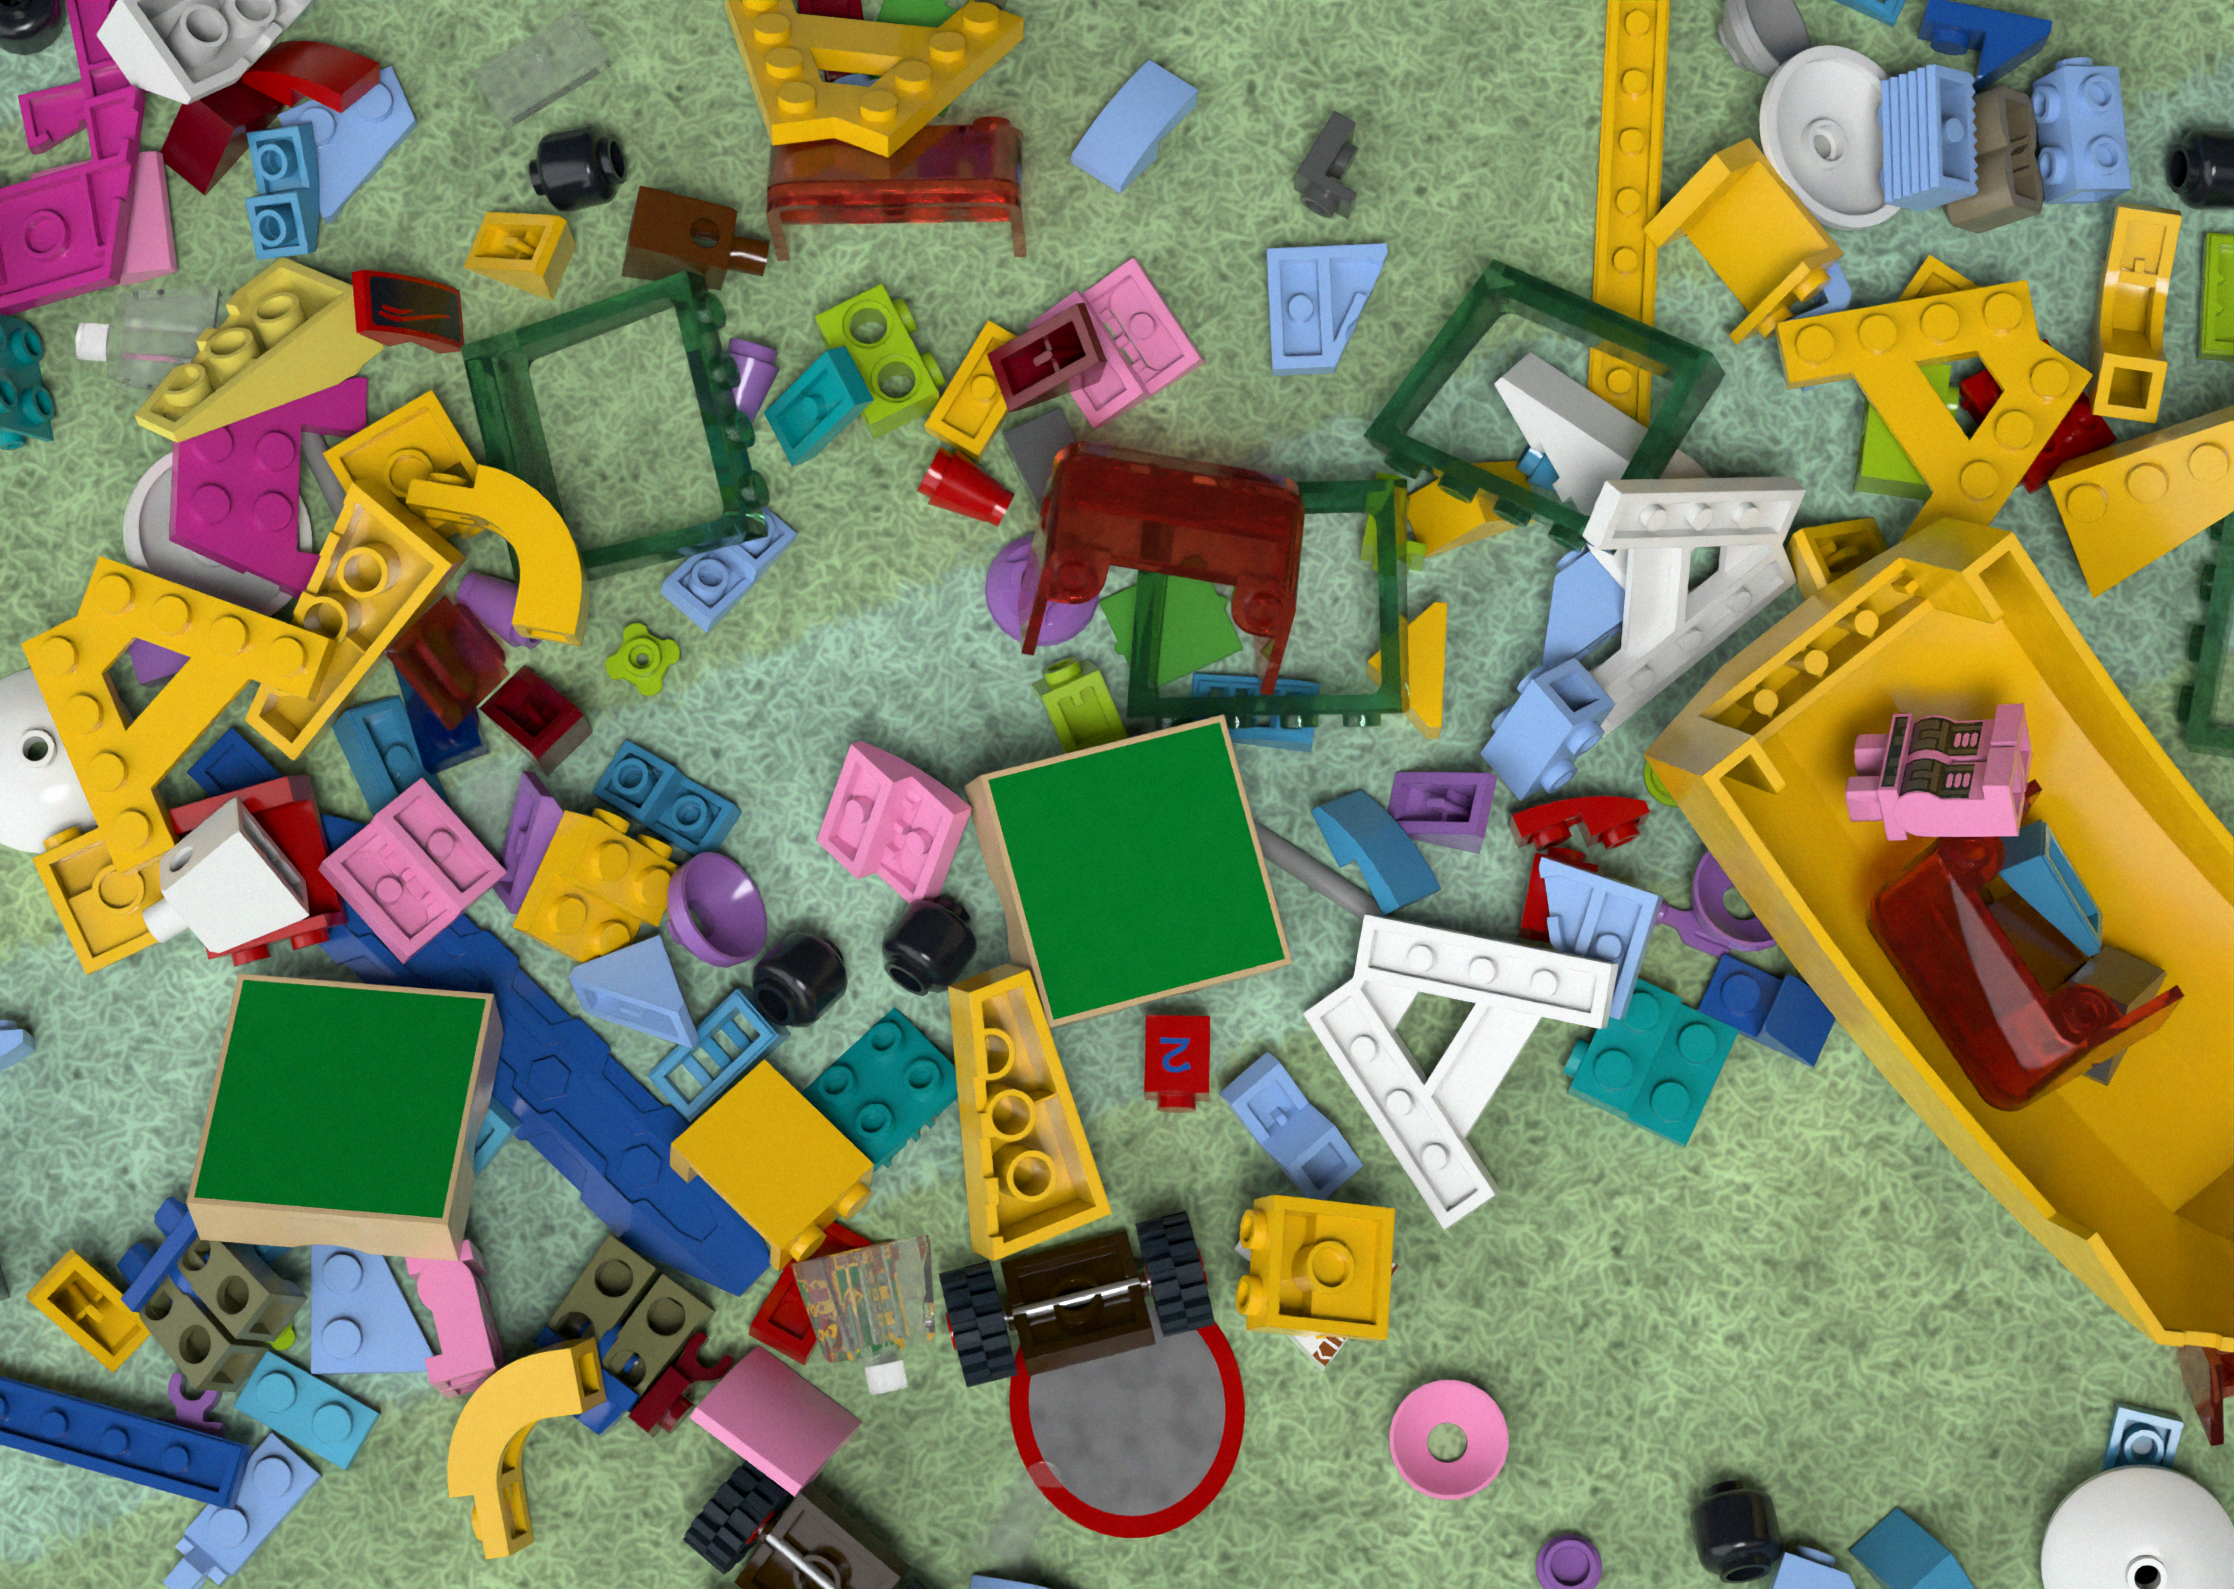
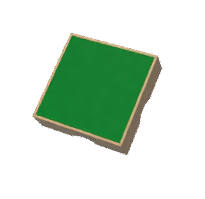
(1129, 871)
(346, 1117)

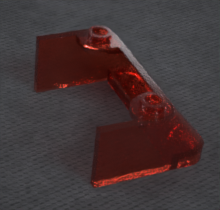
(932, 178)
(1171, 520)
(1979, 988)

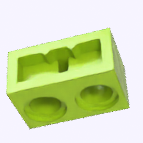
(886, 358)

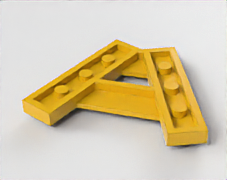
(918, 66)
(1883, 354)
(126, 761)

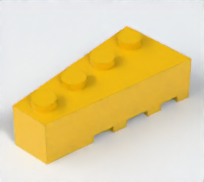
(365, 592)

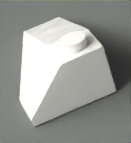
(193, 44)
(1581, 438)

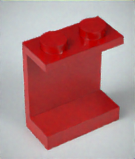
(292, 820)

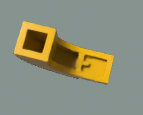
(2130, 313)
(553, 576)
(496, 1425)

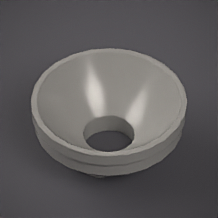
(1762, 33)

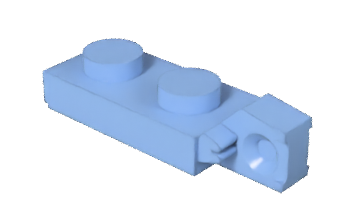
(226, 1539)

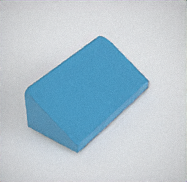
(379, 754)

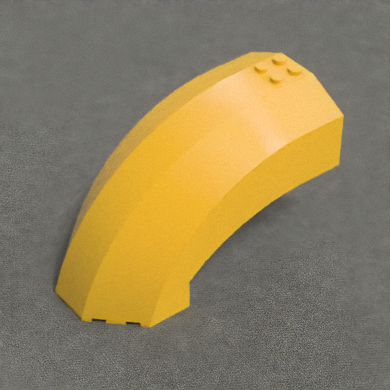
(1950, 624)

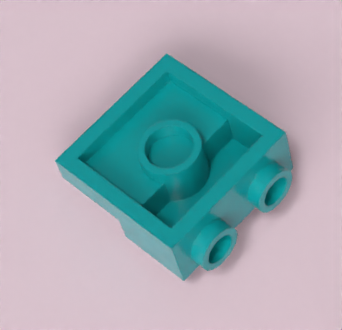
(1652, 1064)

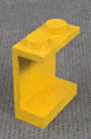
(1751, 236)
(775, 1163)

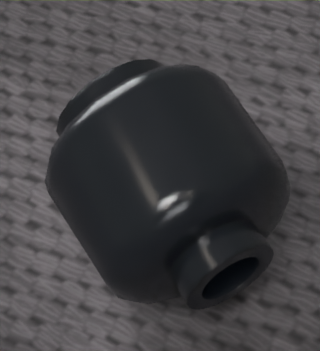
(30, 25)
(578, 168)
(2203, 169)
(929, 946)
(799, 980)
(1736, 1532)

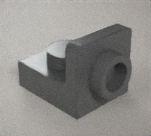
(1329, 157)

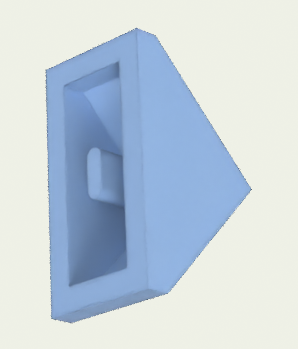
(636, 991)

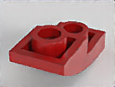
(315, 71)
(1597, 817)

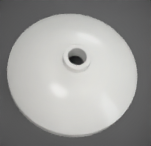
(1831, 103)
(152, 552)
(41, 794)
(2137, 1520)

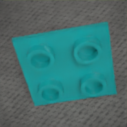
(24, 401)
(885, 1088)

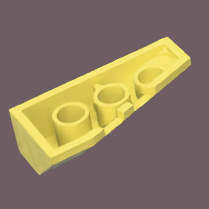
(281, 342)

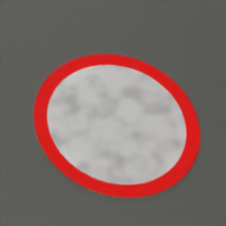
(1135, 1432)

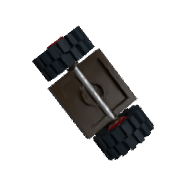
(1077, 1301)
(806, 1549)

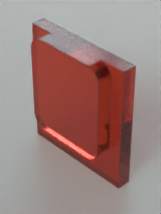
(449, 660)

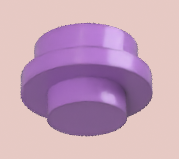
(1568, 1563)

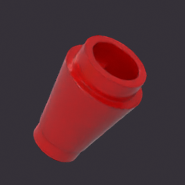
(964, 488)

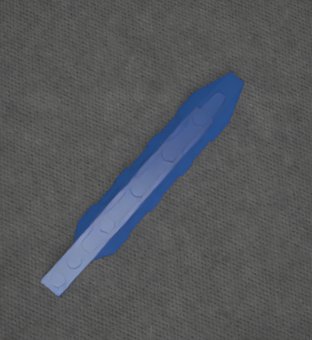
(550, 1075)

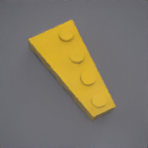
(2146, 496)
(1018, 1120)

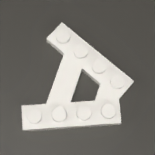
(1662, 621)
(1432, 1117)

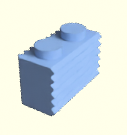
(1928, 138)

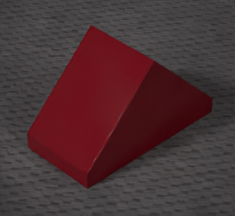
(212, 133)
(1049, 360)
(537, 719)

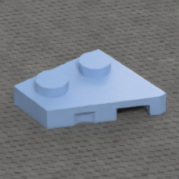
(1600, 921)

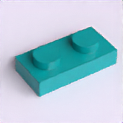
(818, 405)

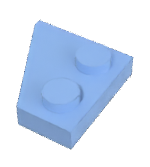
(354, 142)
(1317, 303)
(361, 1316)

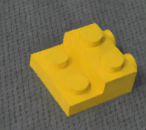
(406, 446)
(595, 887)
(93, 901)
(1317, 1268)

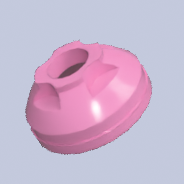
(1454, 1404)

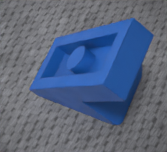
(2000, 37)
(1768, 1009)

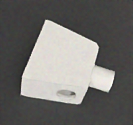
(227, 884)

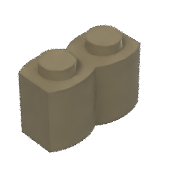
(2006, 163)

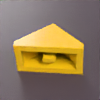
(523, 251)
(1450, 523)
(1831, 551)
(1426, 669)
(89, 1309)

